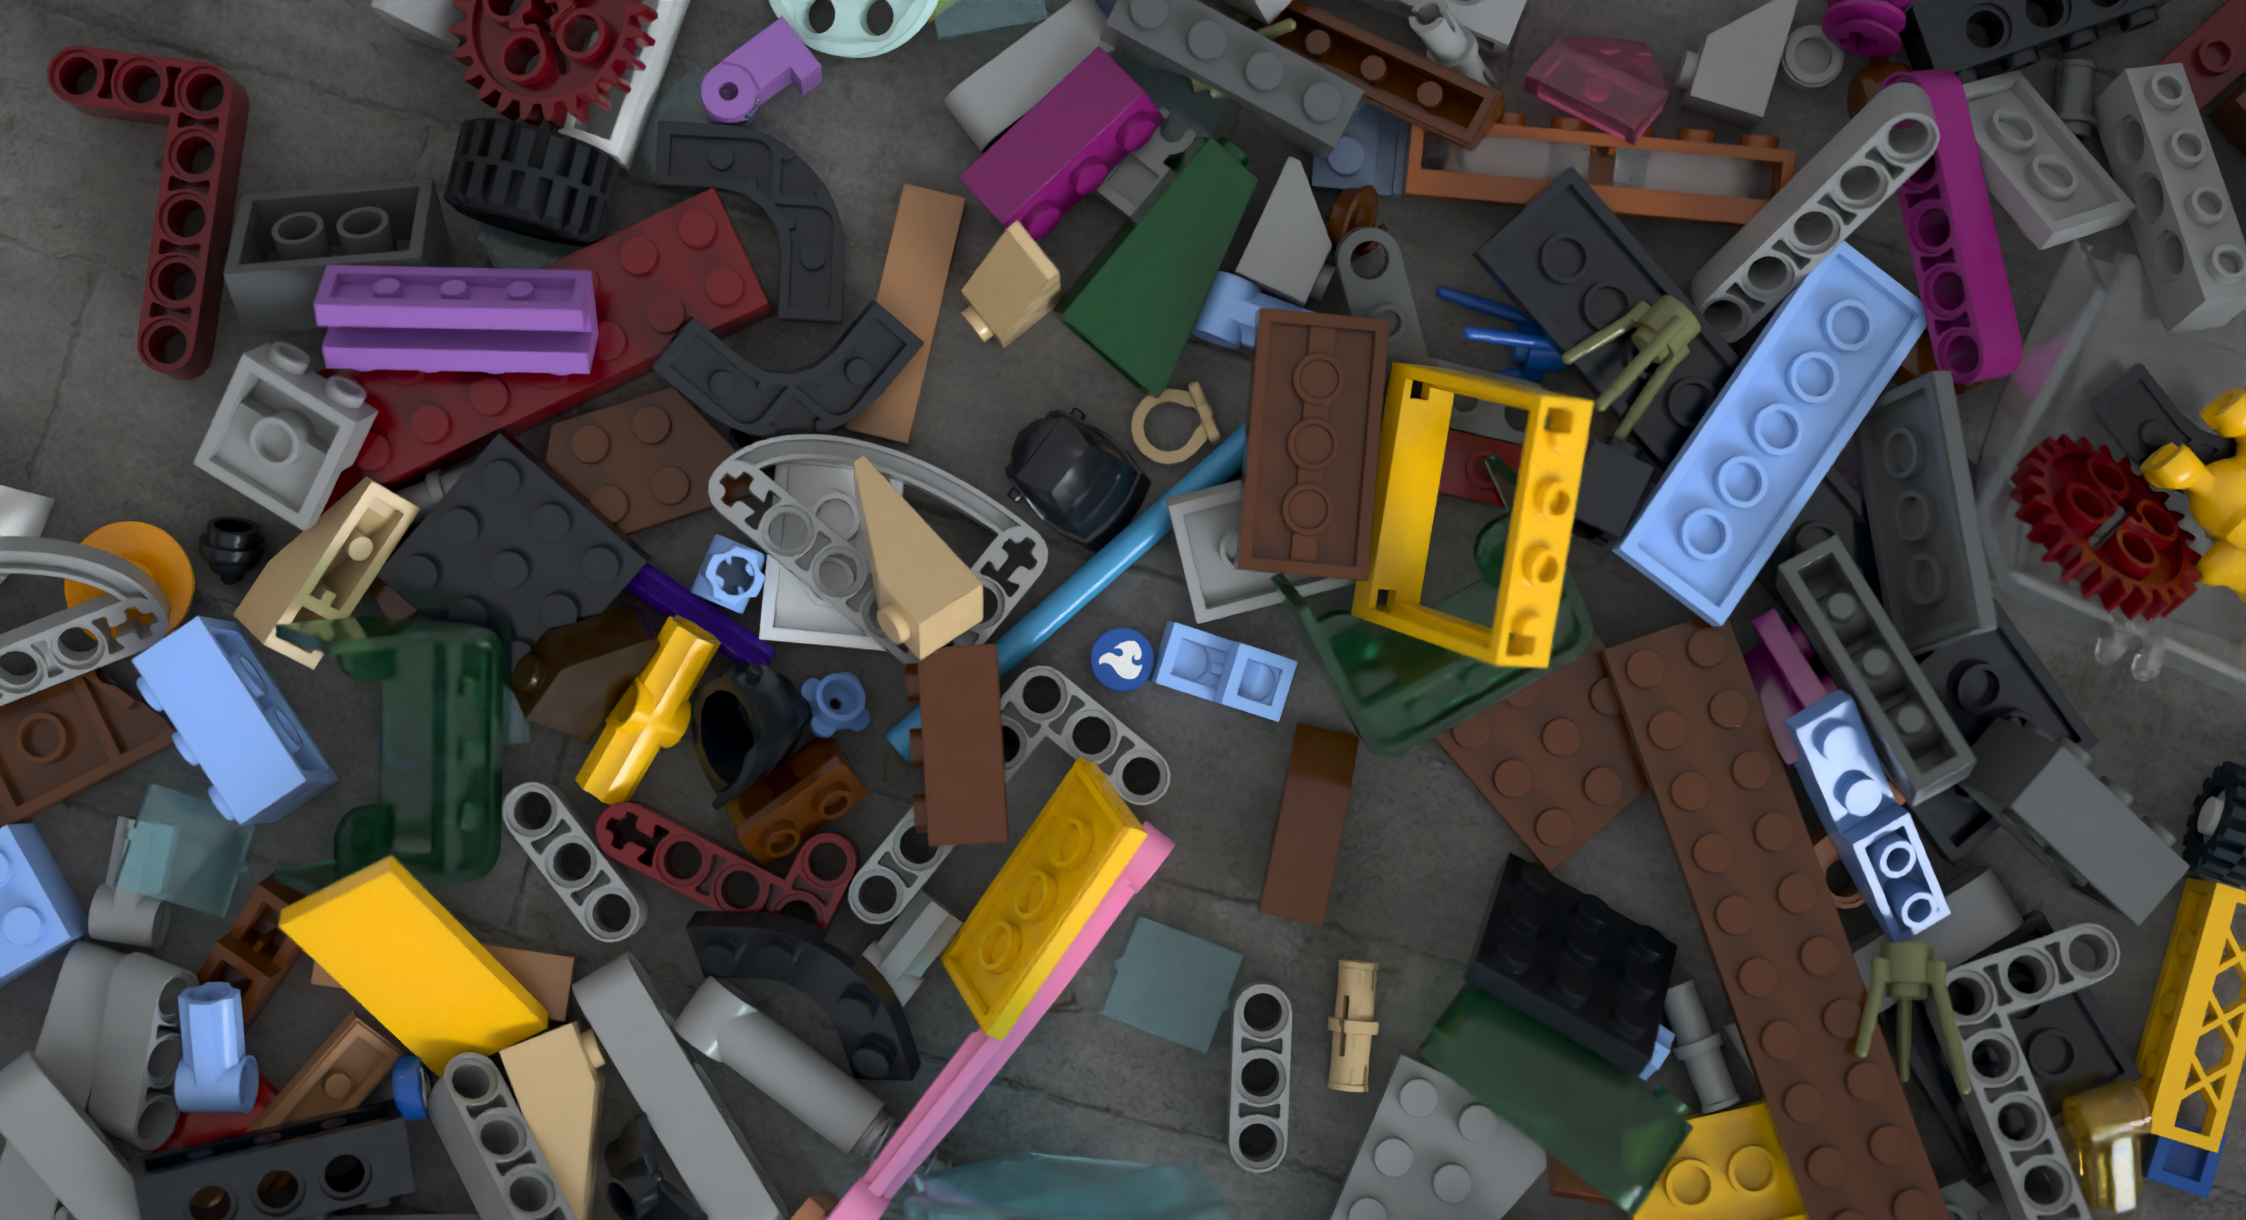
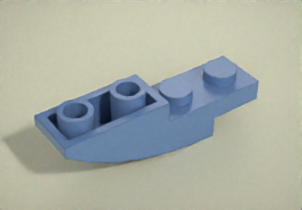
(1863, 819)

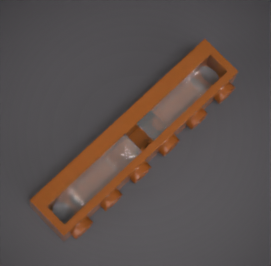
(1649, 180)

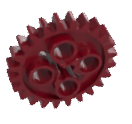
(504, 44)
(2138, 561)

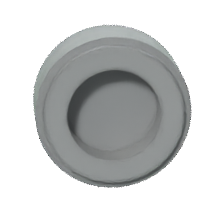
(1810, 59)

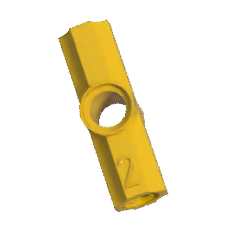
(649, 713)

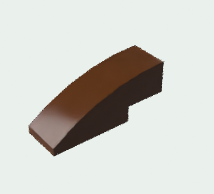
(1309, 825)
(256, 950)

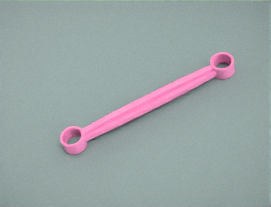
(982, 1056)

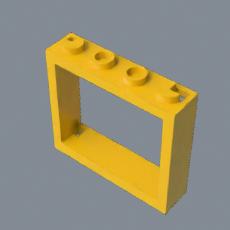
(1540, 527)

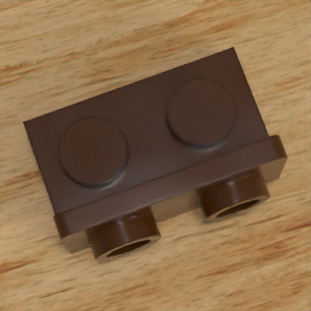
(796, 800)

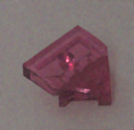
(1601, 82)

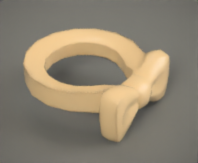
(1205, 431)

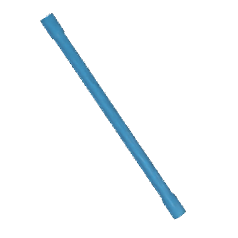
(1096, 572)

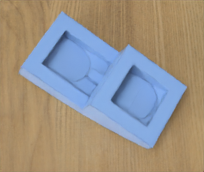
(1223, 671)

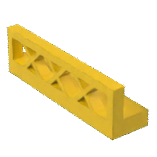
(2179, 1011)

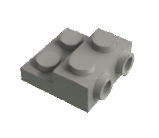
(285, 432)

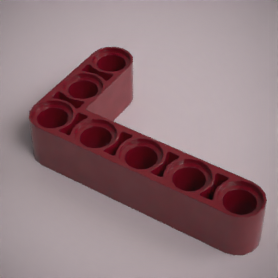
(180, 189)

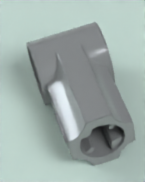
(123, 914)
(913, 943)

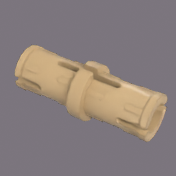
(1353, 1025)

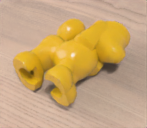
(2213, 491)

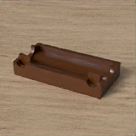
(1311, 444)

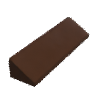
(1394, 76)

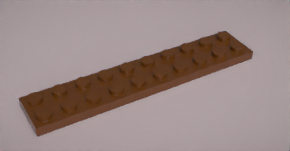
(1771, 925)

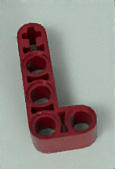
(722, 861)

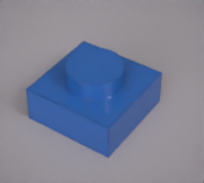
(2181, 1163)

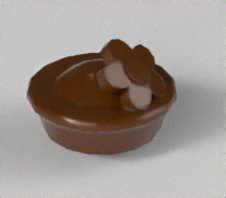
(1354, 209)

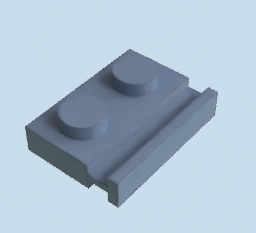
(1366, 154)

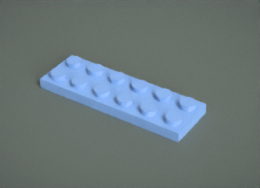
(1773, 433)

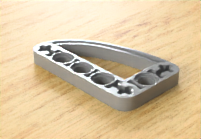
(824, 541)
(41, 639)

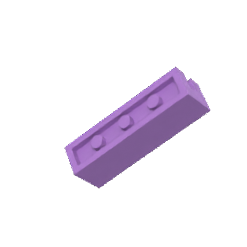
(457, 319)

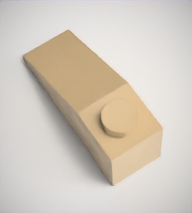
(1011, 288)
(327, 566)
(918, 581)
(561, 1099)

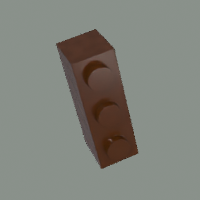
(959, 746)

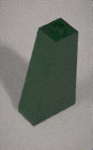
(1158, 268)

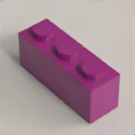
(1064, 146)

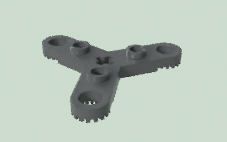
(1390, 297)

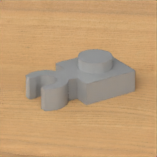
(1141, 171)

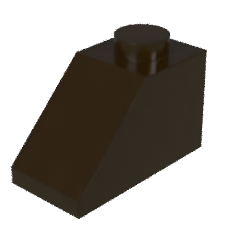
(583, 670)

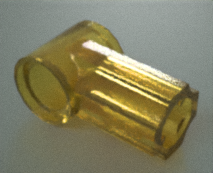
(2107, 1133)

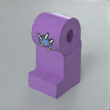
(757, 73)

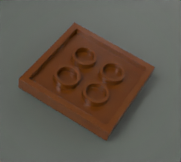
(1553, 757)

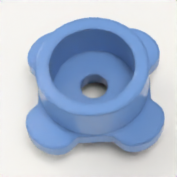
(847, 691)

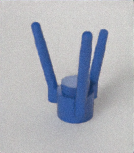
(1524, 341)

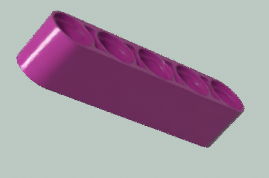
(1965, 255)

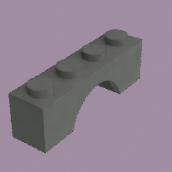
(1264, 77)

